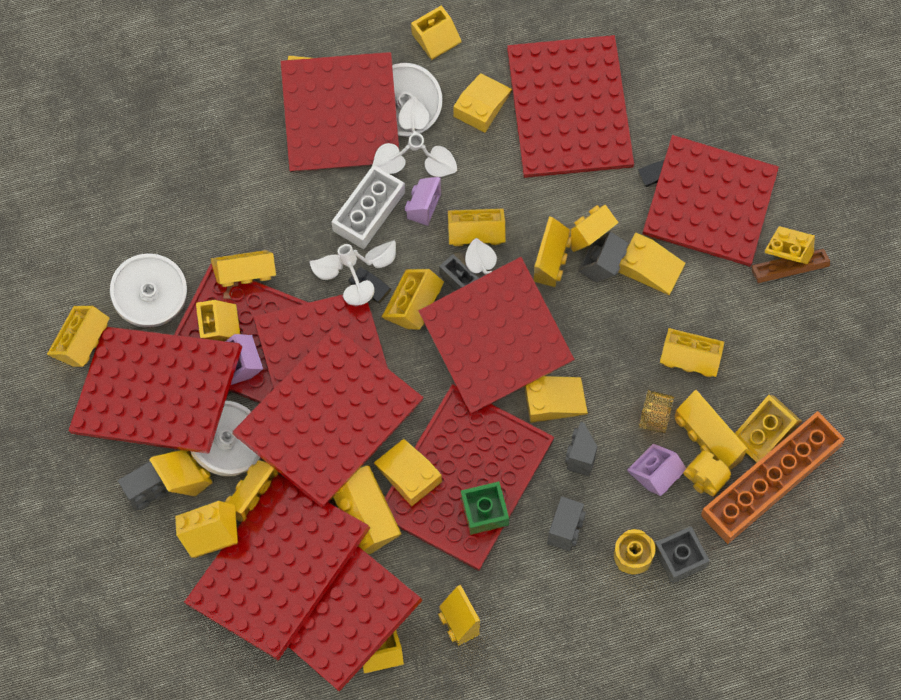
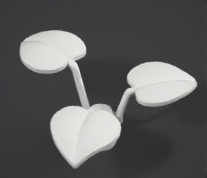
(415, 116)
(480, 257)
(361, 293)

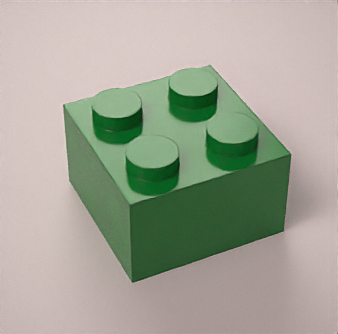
(484, 508)

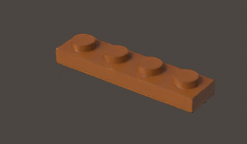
(785, 267)

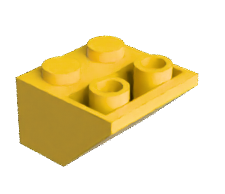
(435, 32)
(791, 245)
(217, 320)

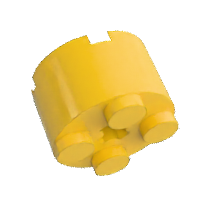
(707, 473)
(643, 546)

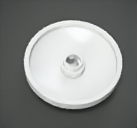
(416, 81)
(148, 290)
(228, 454)

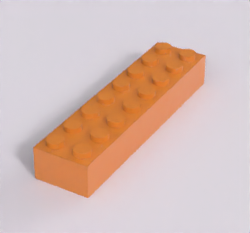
(772, 477)

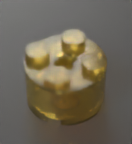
(656, 411)

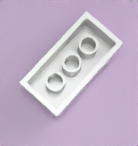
(368, 207)

